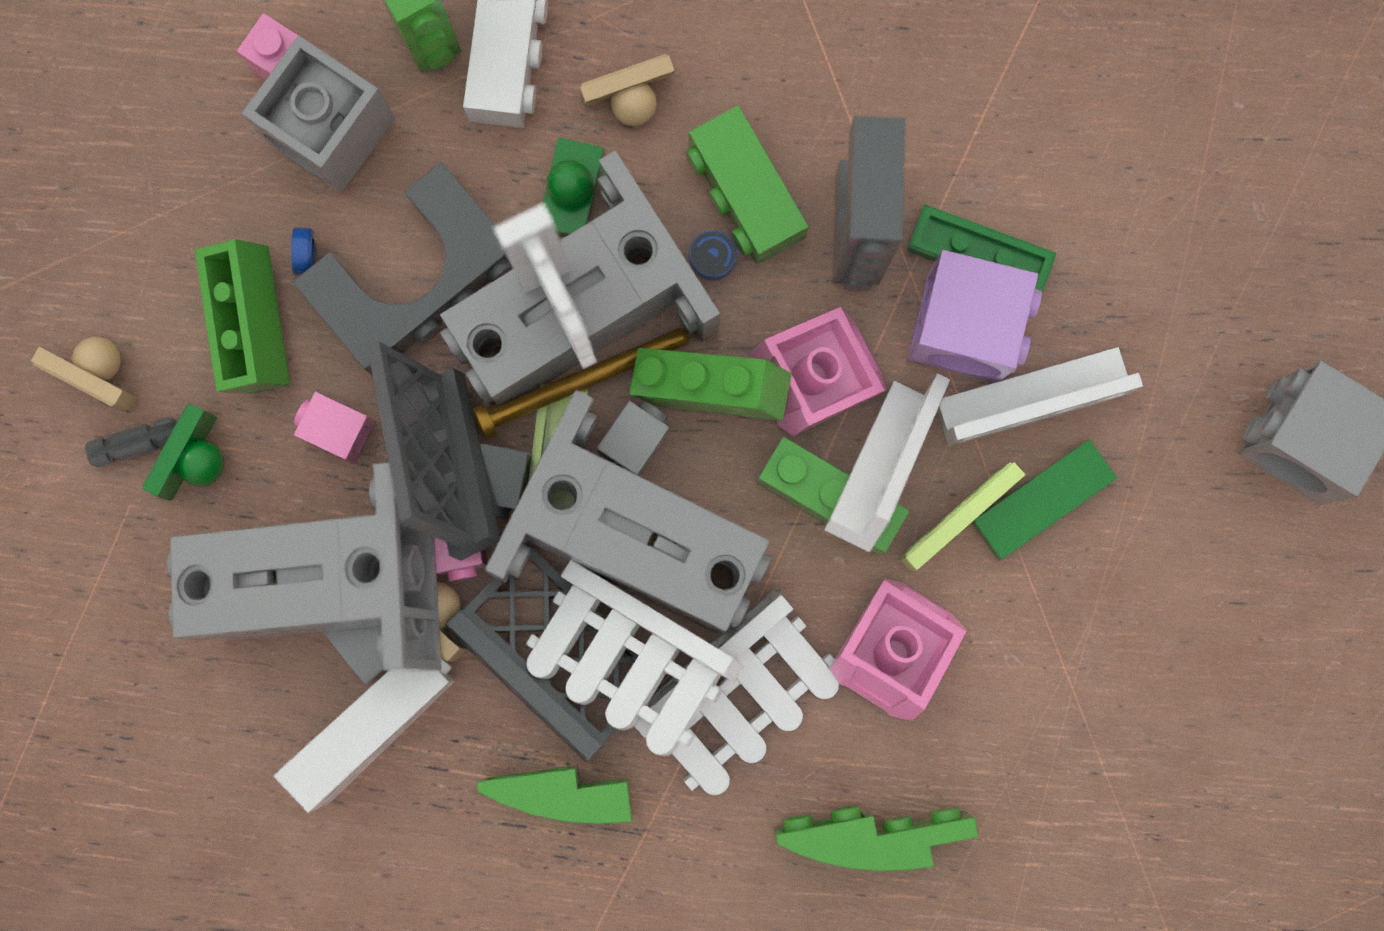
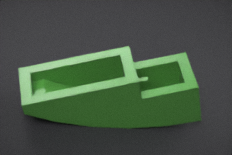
(561, 796)

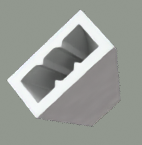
(361, 735)

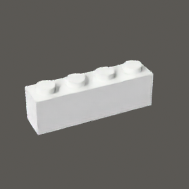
(503, 60)

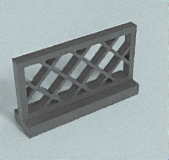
(454, 462)
(512, 669)

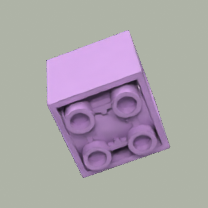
(974, 317)

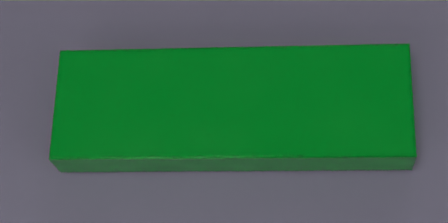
(944, 231)
(1044, 499)

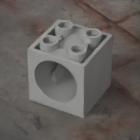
(319, 114)
(1318, 433)

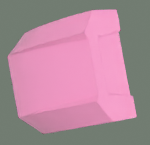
(828, 369)
(898, 650)

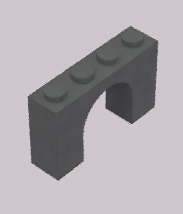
(869, 202)
(471, 262)

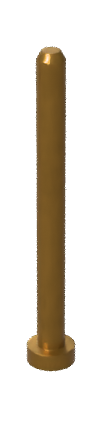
(564, 387)

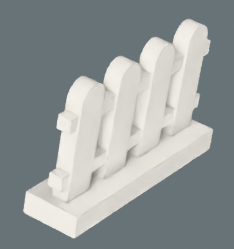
(539, 261)
(652, 664)
(778, 705)

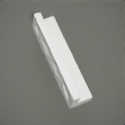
(1035, 396)
(885, 463)

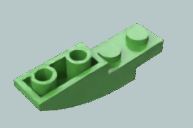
(854, 843)

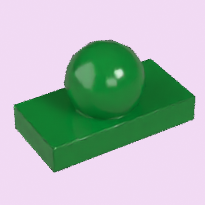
(572, 184)
(186, 456)

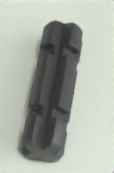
(129, 442)

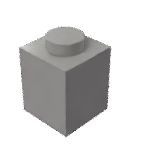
(635, 437)

